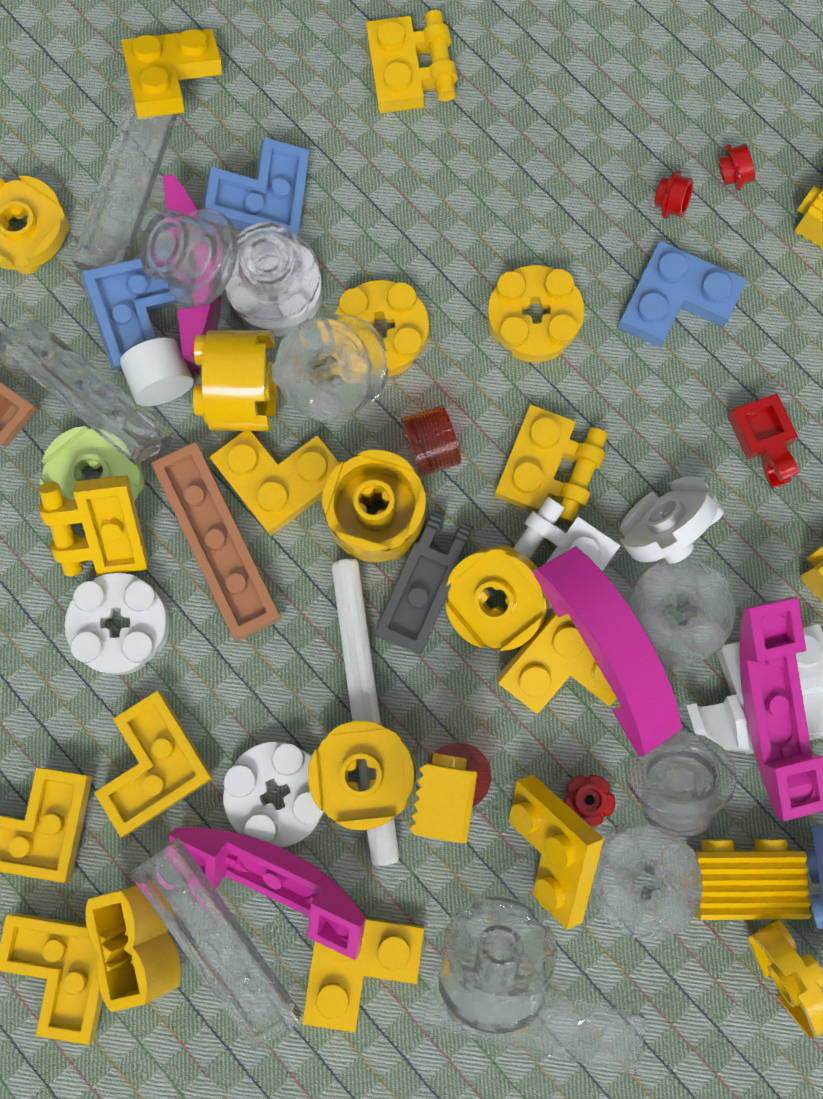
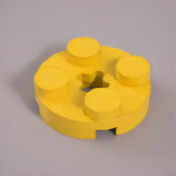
(45, 226)
(541, 286)
(397, 305)
(494, 627)
(343, 799)
(795, 976)

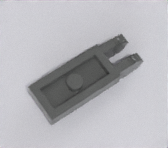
(421, 588)

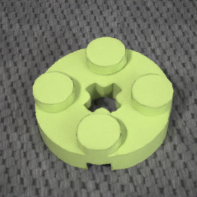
(84, 447)

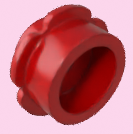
(736, 166)
(674, 194)
(593, 785)

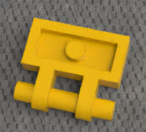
(395, 61)
(536, 458)
(109, 524)

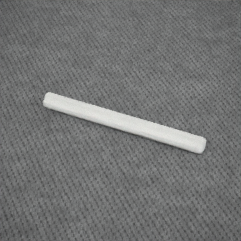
(361, 687)

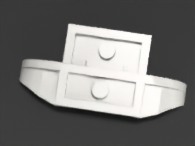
(727, 721)

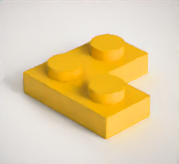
(160, 61)
(270, 489)
(549, 661)
(166, 768)
(50, 834)
(566, 846)
(68, 961)
(336, 982)

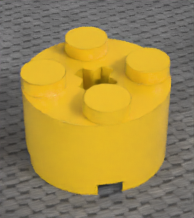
(235, 380)
(358, 484)

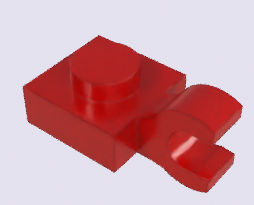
(766, 431)

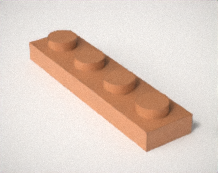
(216, 542)

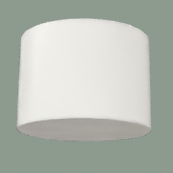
(156, 371)

